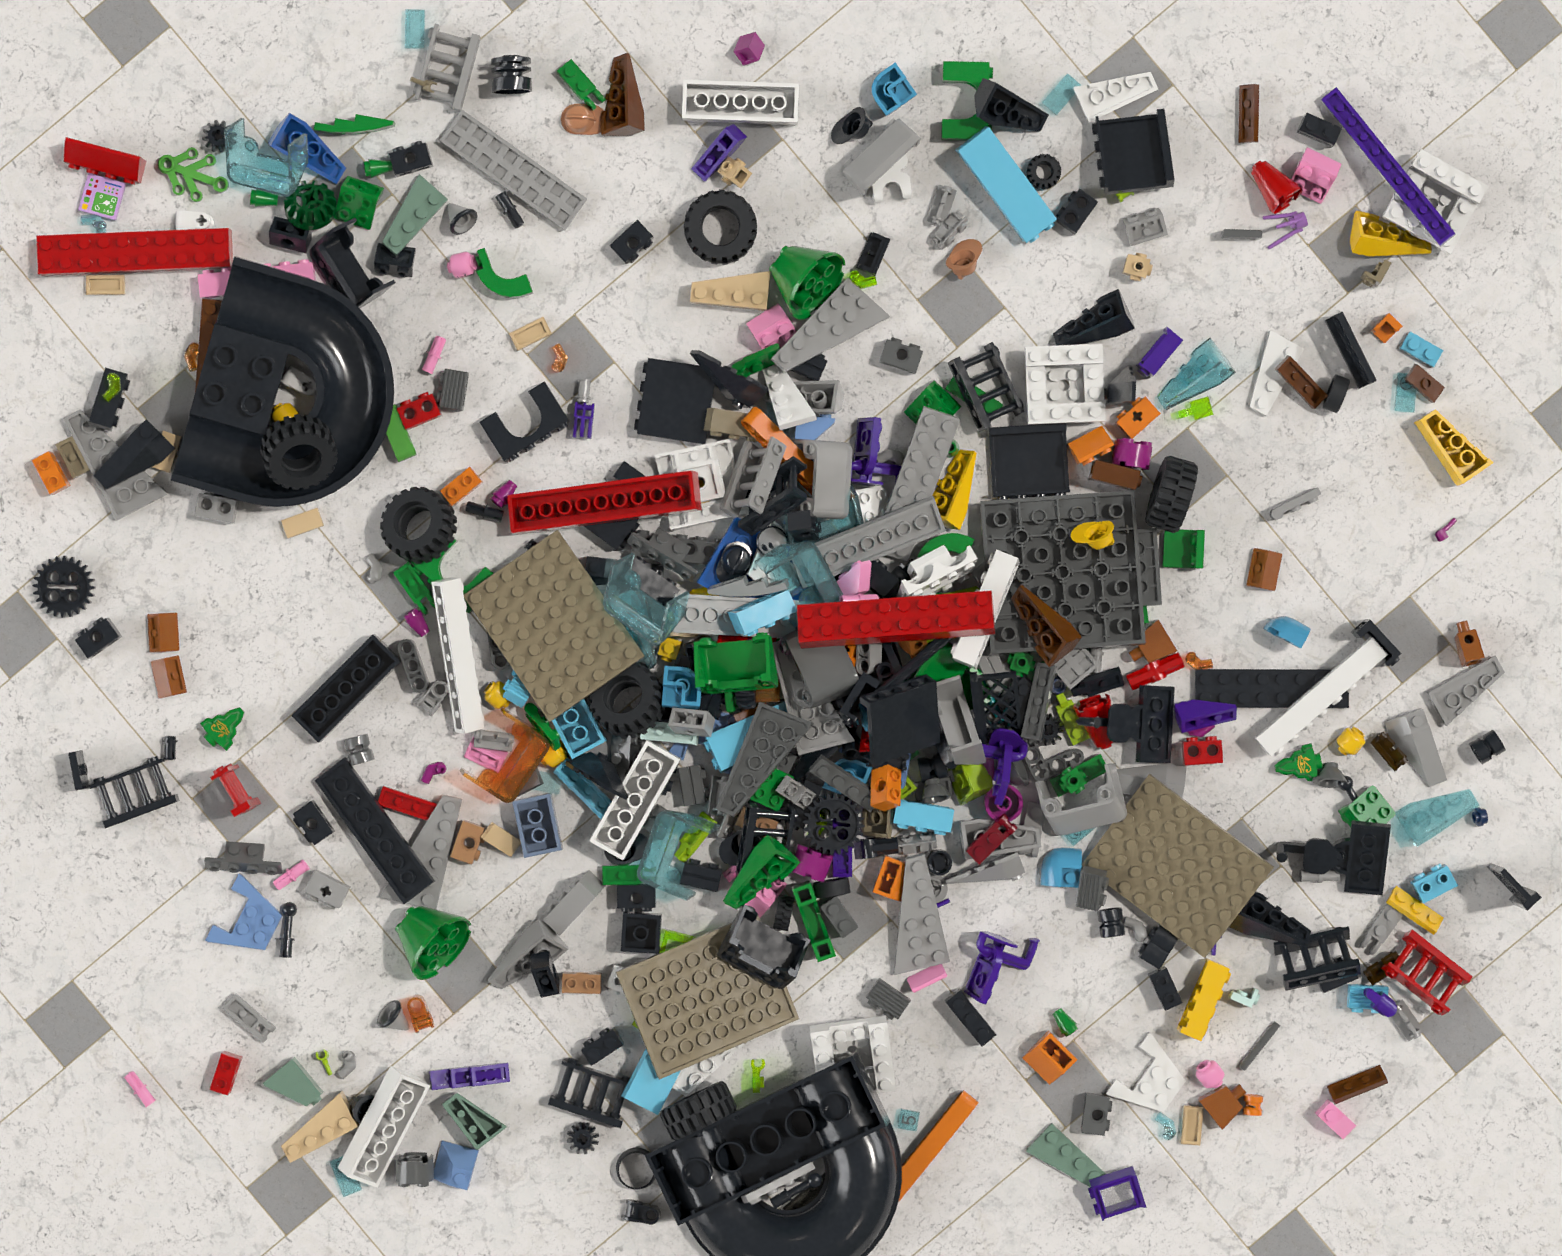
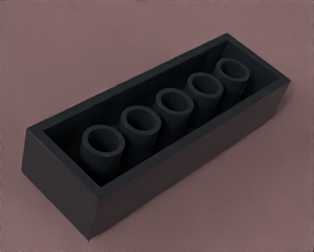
(346, 688)

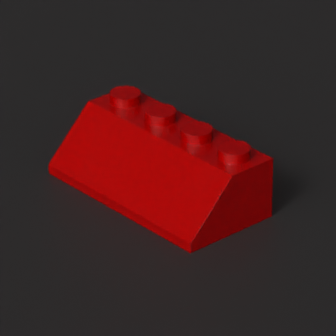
(103, 160)

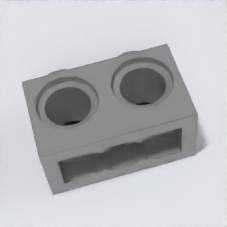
(215, 511)

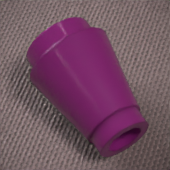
(500, 495)
(417, 622)

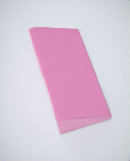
(486, 757)
(926, 977)

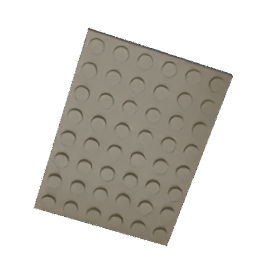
(553, 626)
(1178, 866)
(698, 1004)

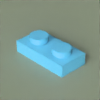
(1421, 349)

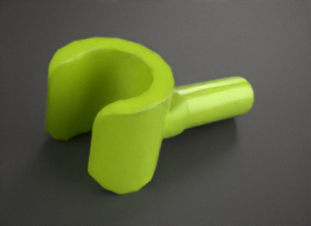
(325, 1061)

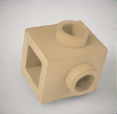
(734, 172)
(1130, 266)

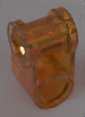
(420, 1015)

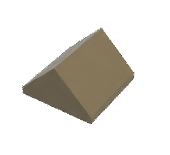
(877, 823)

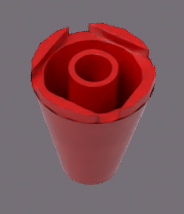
(1275, 186)
(1095, 707)

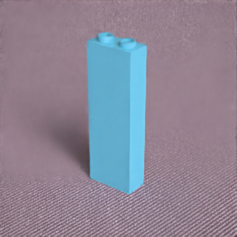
(1006, 185)
(728, 741)
(646, 1088)

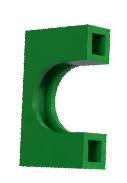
(971, 74)
(433, 572)
(813, 921)

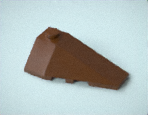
(624, 106)
(1050, 631)

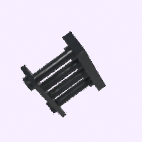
(967, 387)
(781, 503)
(148, 804)
(750, 830)
(1321, 974)
(577, 1105)

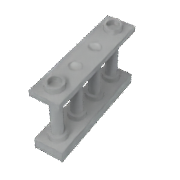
(465, 62)
(743, 473)

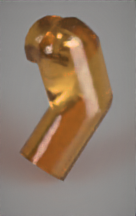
(190, 356)
(561, 358)
(1196, 663)

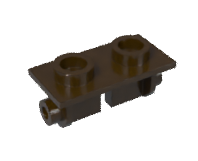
(1393, 757)
(1375, 973)

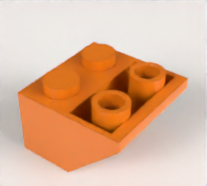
(1090, 445)
(890, 878)
(1049, 1058)

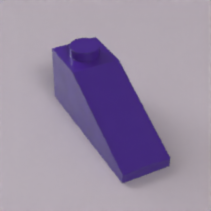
(722, 147)
(1200, 714)

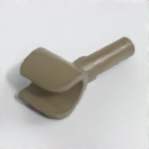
(425, 84)

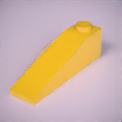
(1377, 238)
(954, 489)

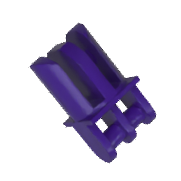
(584, 407)
(1381, 1002)

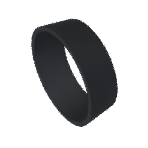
(626, 1153)

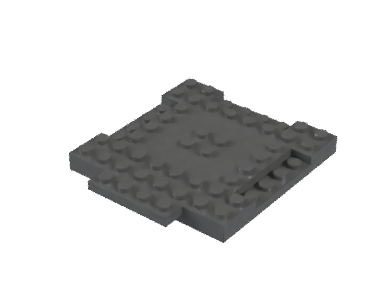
(1089, 587)

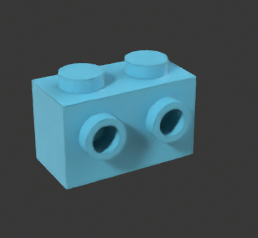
(1433, 883)

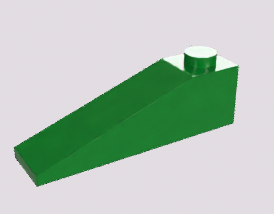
(764, 865)

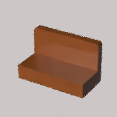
(1264, 569)
(163, 632)
(168, 676)

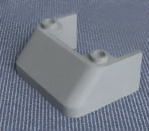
(880, 155)
(830, 478)
(958, 724)
(1106, 811)

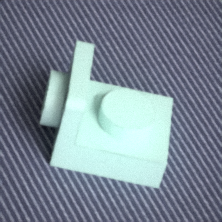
(1241, 997)

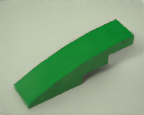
(361, 125)

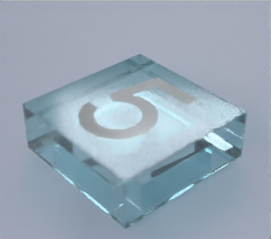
(908, 1119)

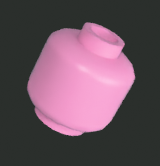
(462, 264)
(1210, 1074)

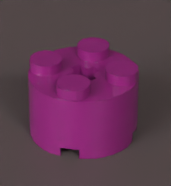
(1132, 453)
(1014, 802)
(812, 863)

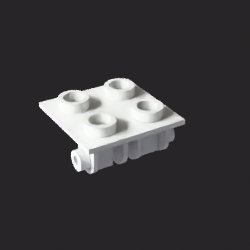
(873, 501)

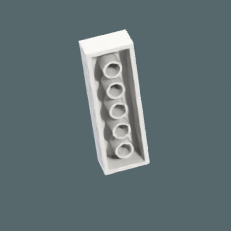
(740, 102)
(998, 579)
(643, 786)
(383, 1126)

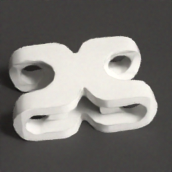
(893, 176)

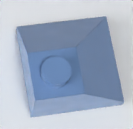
(455, 1165)

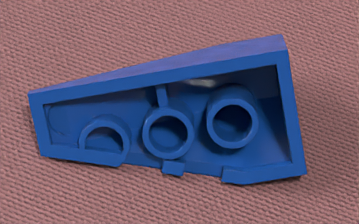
(320, 157)

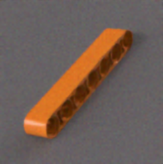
(763, 428)
(936, 1139)

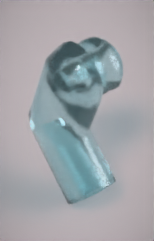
(95, 220)
(1169, 1127)

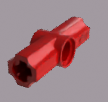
(1155, 671)

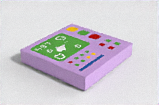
(102, 196)

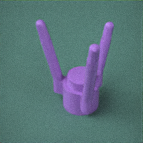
(1297, 221)

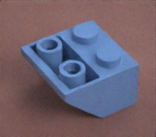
(814, 429)

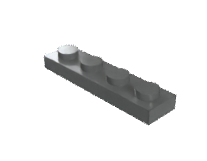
(1038, 702)
(842, 781)

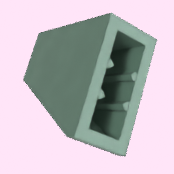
(295, 1083)

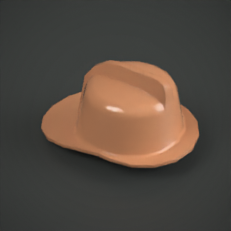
(581, 119)
(964, 257)

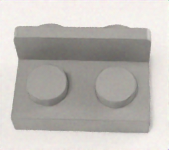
(1145, 226)

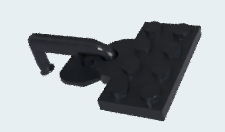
(1145, 723)
(1362, 861)

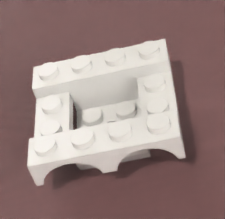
(1444, 185)
(1051, 364)
(715, 465)
(937, 572)
(872, 1045)

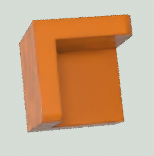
(1386, 328)

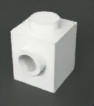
(613, 982)

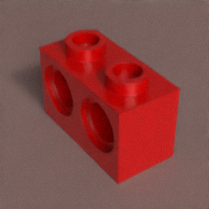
(420, 415)
(1202, 756)
(226, 1073)

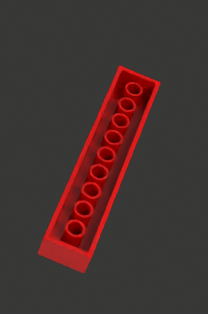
(134, 251)
(604, 502)
(896, 619)

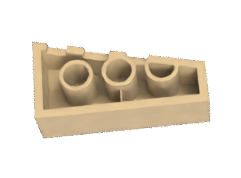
(739, 291)
(328, 1124)

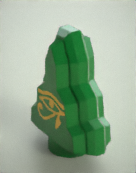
(222, 728)
(1302, 763)

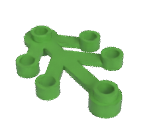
(190, 172)

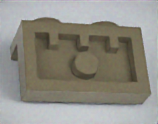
(1376, 277)

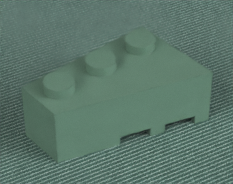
(473, 1121)

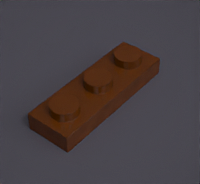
(1248, 113)
(1301, 382)
(1357, 1084)

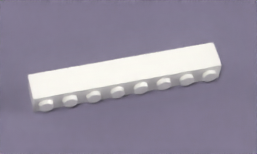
(458, 655)
(1320, 696)

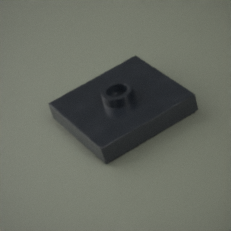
(79, 770)

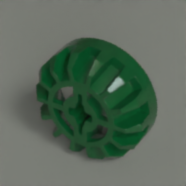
(311, 215)

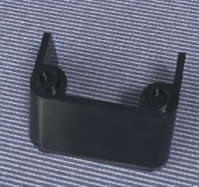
(341, 268)

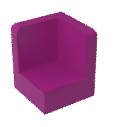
(749, 48)

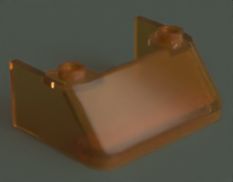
(519, 766)

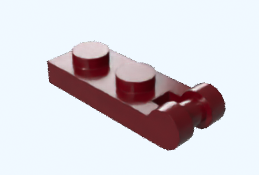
(991, 839)

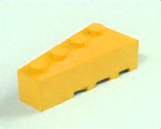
(1452, 448)
(1204, 999)

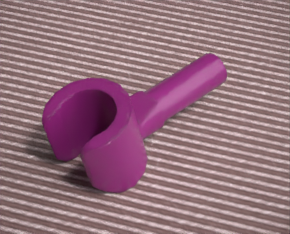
(1441, 534)

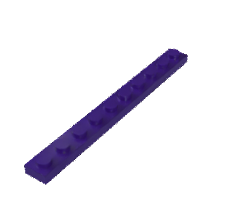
(1388, 167)

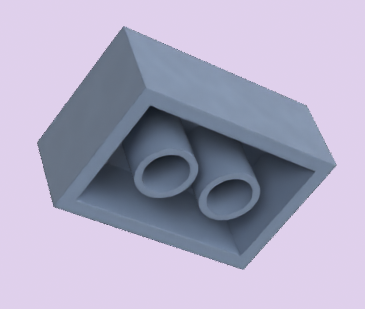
(537, 825)

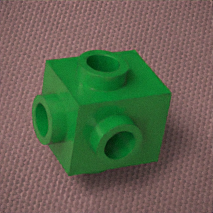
(1020, 670)
(1065, 778)

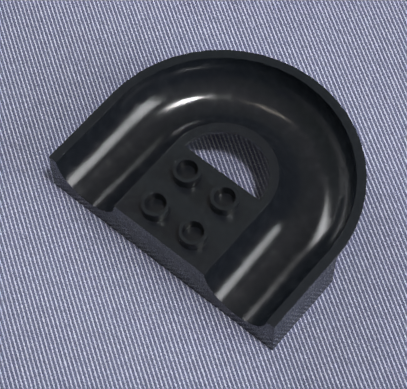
(258, 325)
(820, 1116)

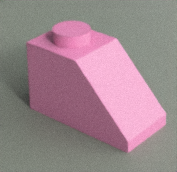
(1335, 1119)

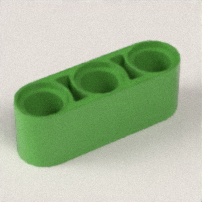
(399, 437)

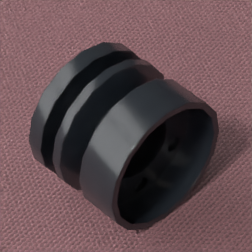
(511, 75)

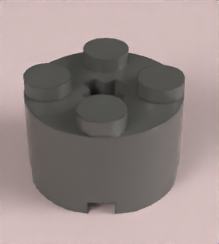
(414, 1169)

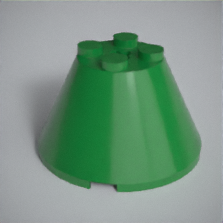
(806, 278)
(432, 939)

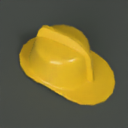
(1095, 534)

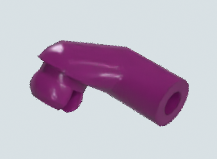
(1201, 732)
(433, 769)

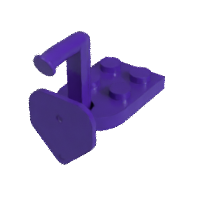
(866, 452)
(1004, 746)
(989, 963)

